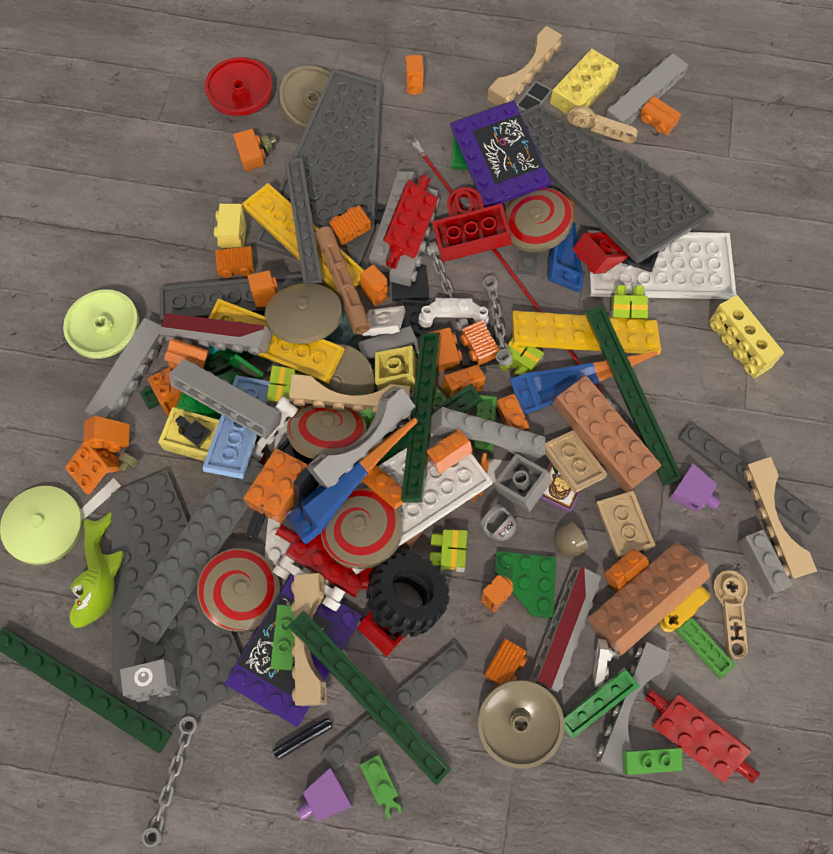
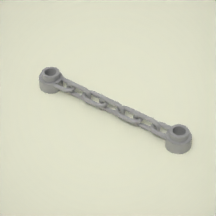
(432, 249)
(491, 285)
(163, 803)

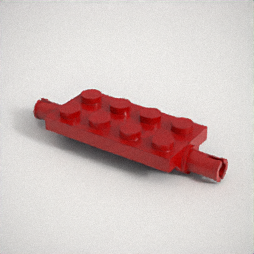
(409, 221)
(318, 560)
(701, 737)

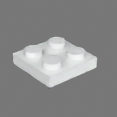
(385, 320)

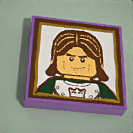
(559, 492)

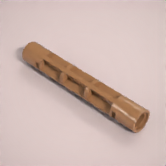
(342, 280)

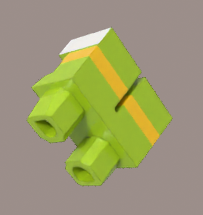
(629, 306)
(524, 359)
(279, 384)
(453, 550)

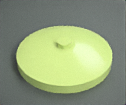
(101, 323)
(41, 525)

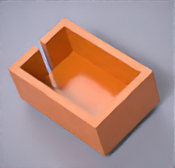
(275, 486)

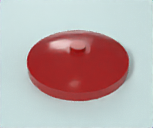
(239, 86)

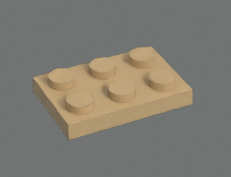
(574, 461)
(625, 524)

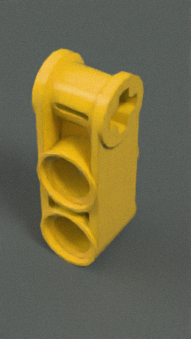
(685, 610)

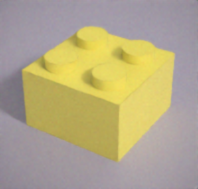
(231, 226)
(396, 367)

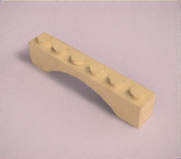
(507, 87)
(307, 390)
(763, 479)
(309, 685)

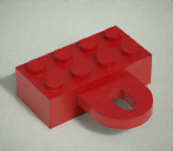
(471, 229)

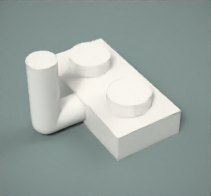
(602, 655)

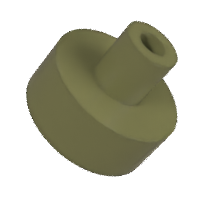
(267, 142)
(127, 461)

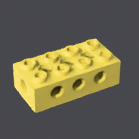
(578, 89)
(752, 336)
(174, 441)

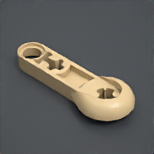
(586, 118)
(732, 609)

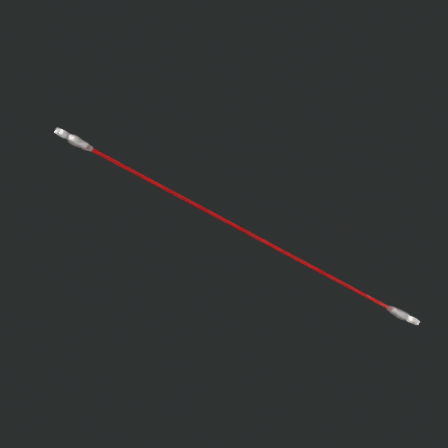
(417, 146)

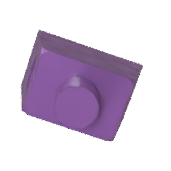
(696, 490)
(324, 798)

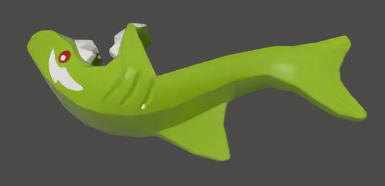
(99, 578)

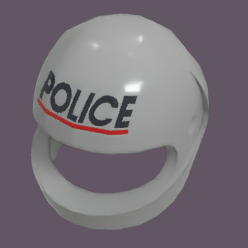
(499, 523)

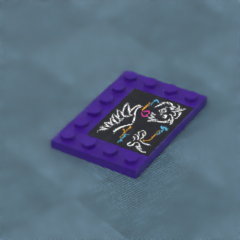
(500, 154)
(273, 687)

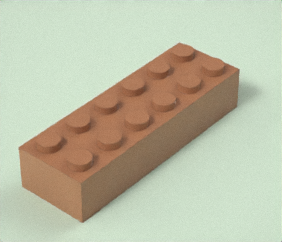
(606, 434)
(649, 597)

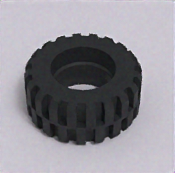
(395, 613)

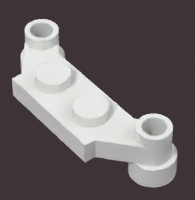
(452, 308)
(286, 409)
(333, 595)

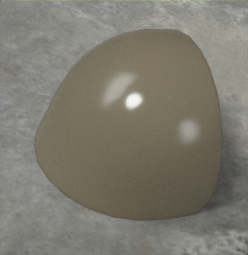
(570, 540)

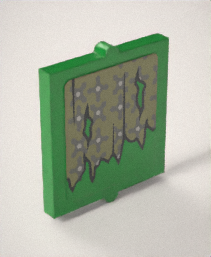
(245, 367)

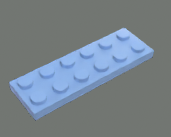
(232, 442)

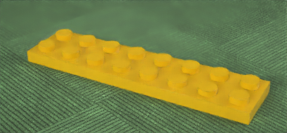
(276, 216)
(575, 333)
(312, 359)

